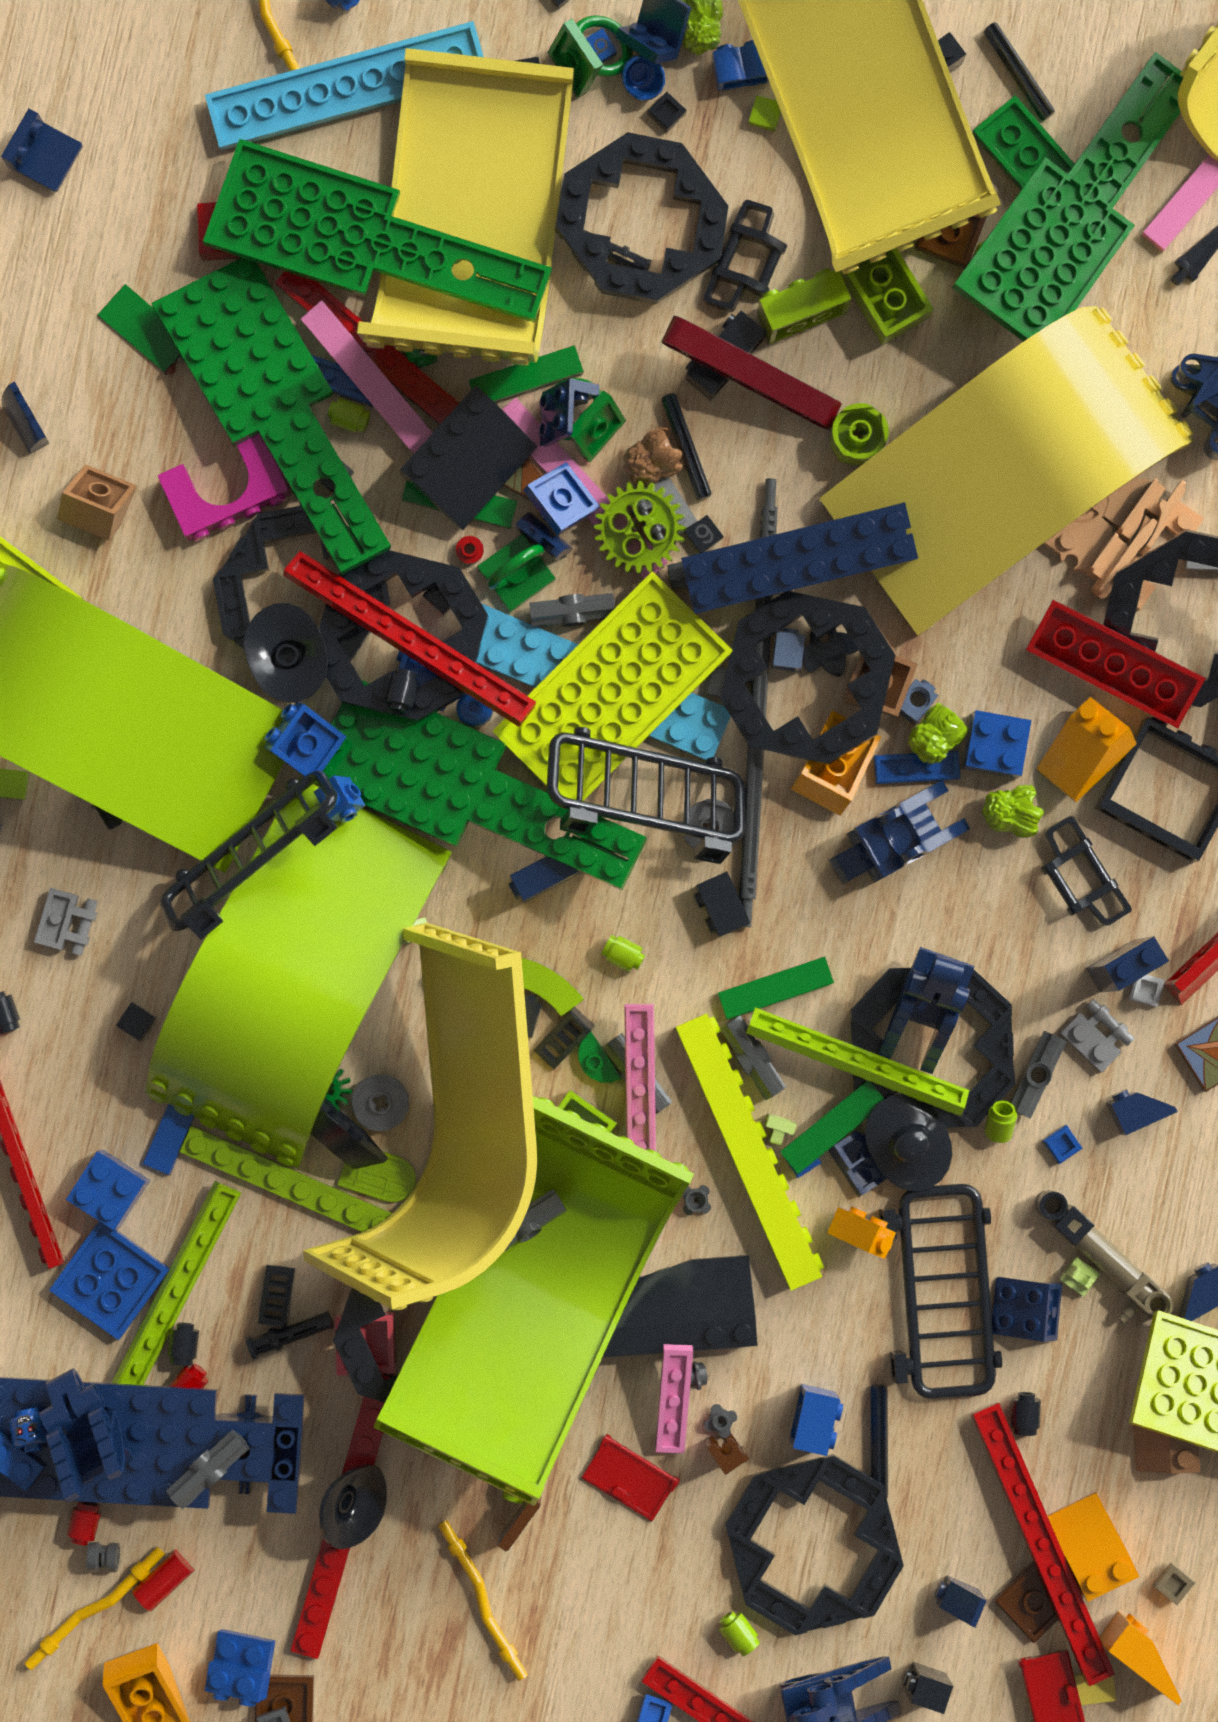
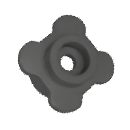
(702, 1206)
(698, 1375)
(723, 1428)

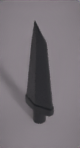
(1196, 258)

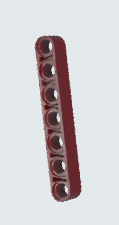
(751, 372)

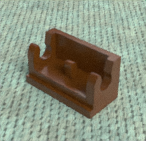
(729, 1455)

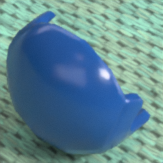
(642, 78)

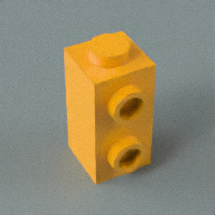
(862, 1233)

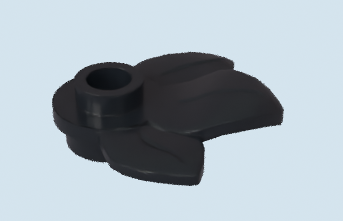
(828, 654)

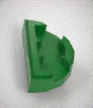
(595, 1061)

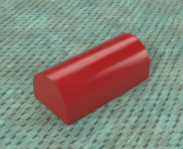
(162, 1581)

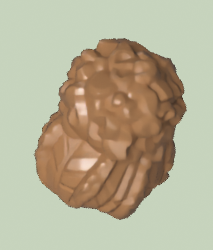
(652, 458)

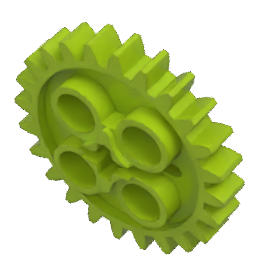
(661, 515)

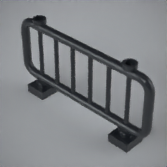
(582, 815)
(313, 824)
(903, 1366)

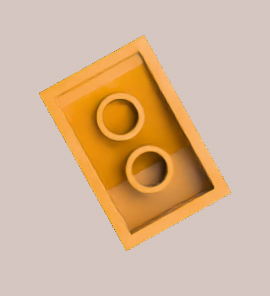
(1086, 749)
(836, 783)
(1092, 1547)
(1131, 1645)
(144, 1687)

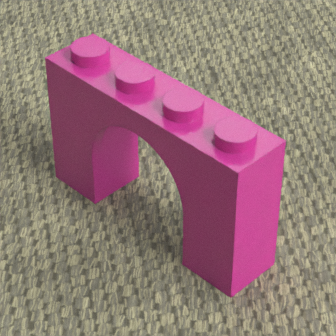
(199, 517)

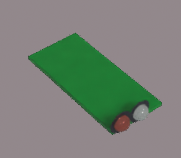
(142, 328)

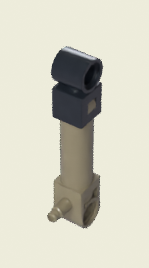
(1103, 1254)

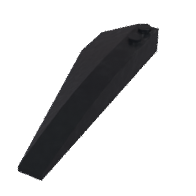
(689, 1304)

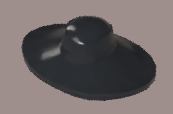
(286, 652)
(908, 1142)
(353, 1506)

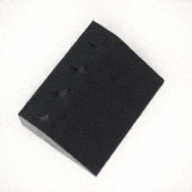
(468, 458)

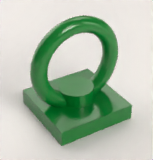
(574, 51)
(596, 425)
(517, 572)

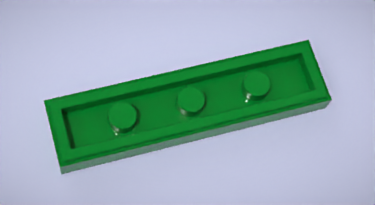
(522, 379)
(497, 512)
(775, 987)
(831, 1127)

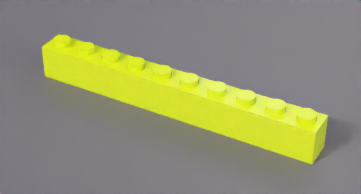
(749, 1152)

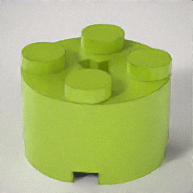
(868, 422)

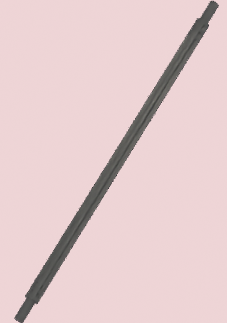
(755, 757)

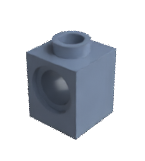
(788, 650)
(911, 712)

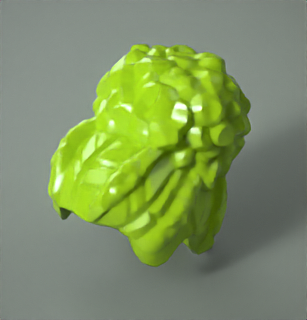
(703, 25)
(937, 734)
(1013, 811)

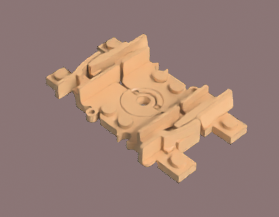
(1101, 553)

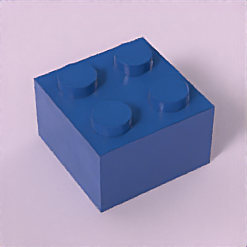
(996, 744)
(108, 1189)
(815, 1420)

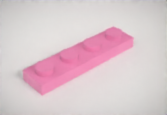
(674, 1398)

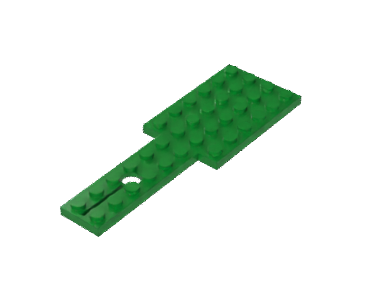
(1064, 224)
(344, 230)
(264, 384)
(445, 776)

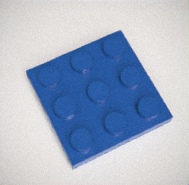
(109, 1280)

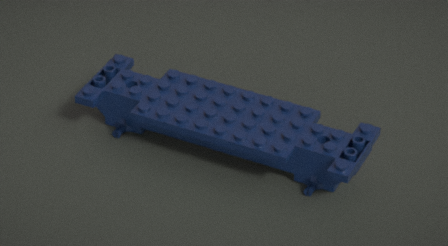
(166, 1435)

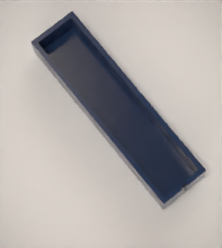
(799, 558)

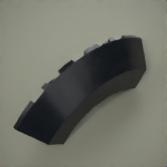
(345, 1138)

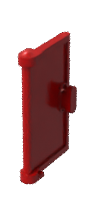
(633, 1475)
(1045, 1687)

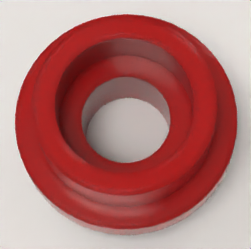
(469, 558)

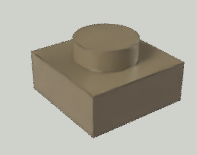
(1173, 1584)

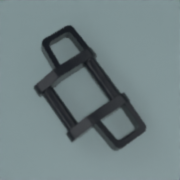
(743, 281)
(1085, 848)

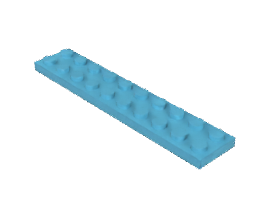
(326, 88)
(533, 653)

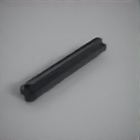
(1019, 71)
(686, 446)
(879, 1434)

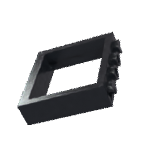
(1182, 742)

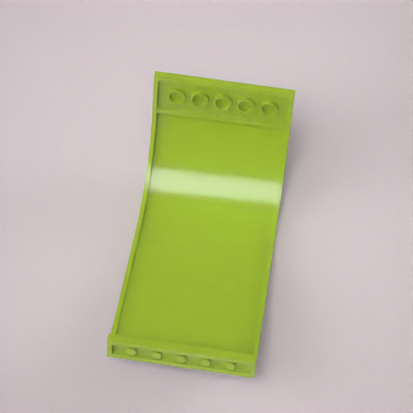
(128, 719)
(291, 979)
(521, 1342)

